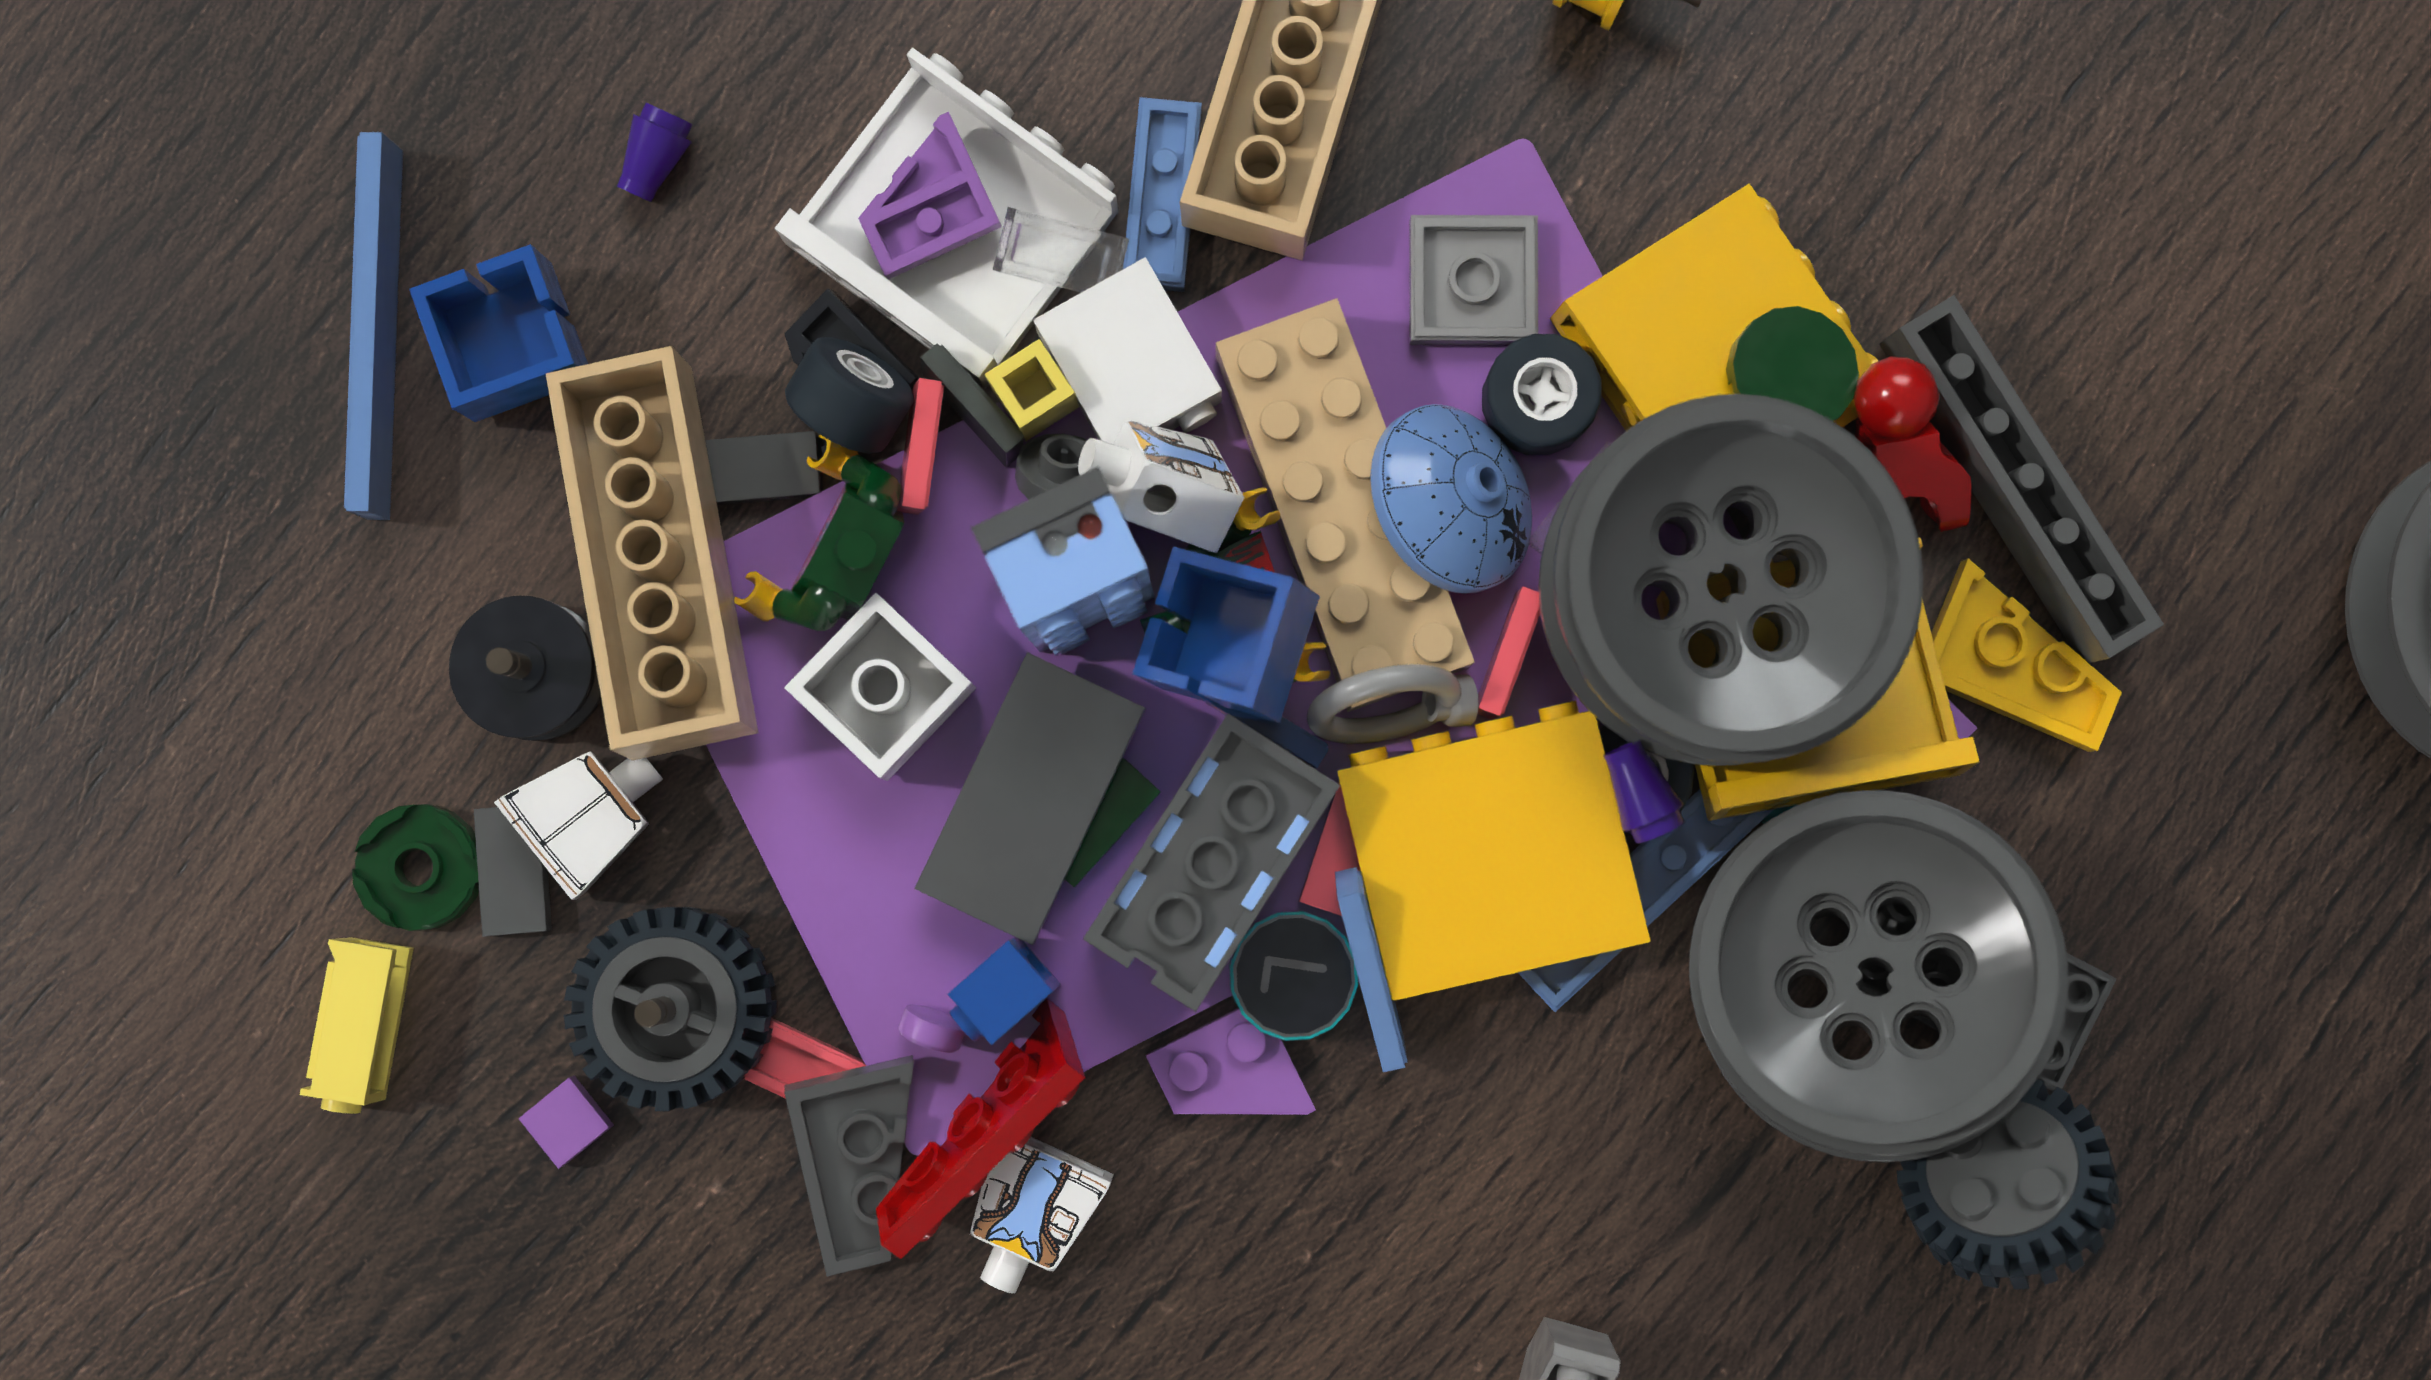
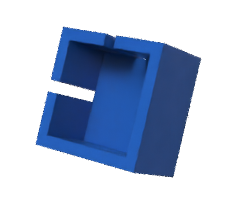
(499, 343)
(1240, 638)

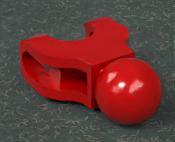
(1894, 414)

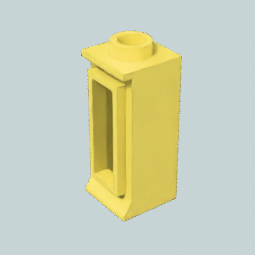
(357, 1023)

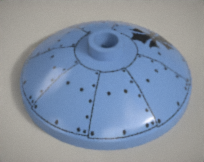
(1451, 498)

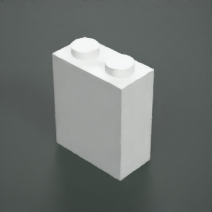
(1130, 356)

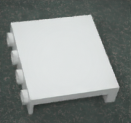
(958, 294)

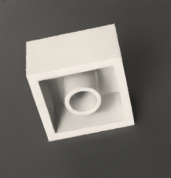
(880, 687)

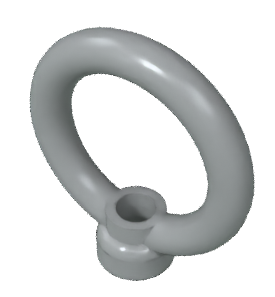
(1444, 699)

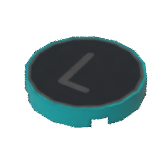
(1293, 975)

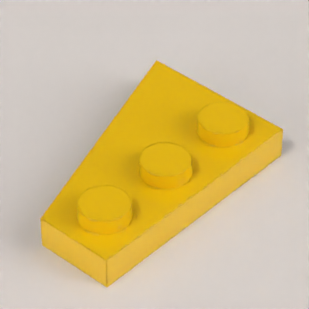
(2015, 667)

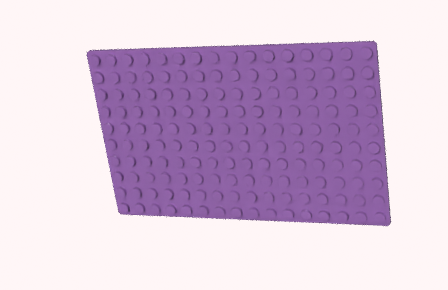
(856, 844)

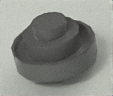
(1047, 462)

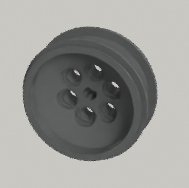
(1806, 497)
(1969, 902)

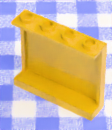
(1676, 308)
(1895, 744)
(1492, 851)

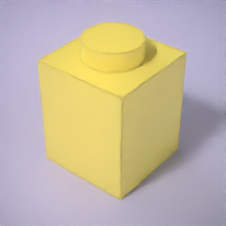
(1032, 389)

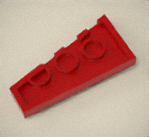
(983, 1132)

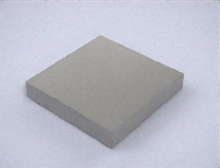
(1472, 279)

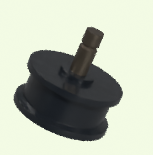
(525, 669)

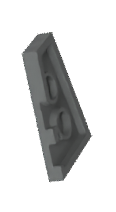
(851, 1155)

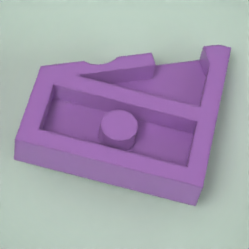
(929, 205)
(1229, 1071)

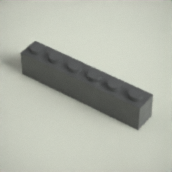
(2026, 487)

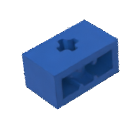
(1001, 991)

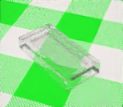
(1057, 251)

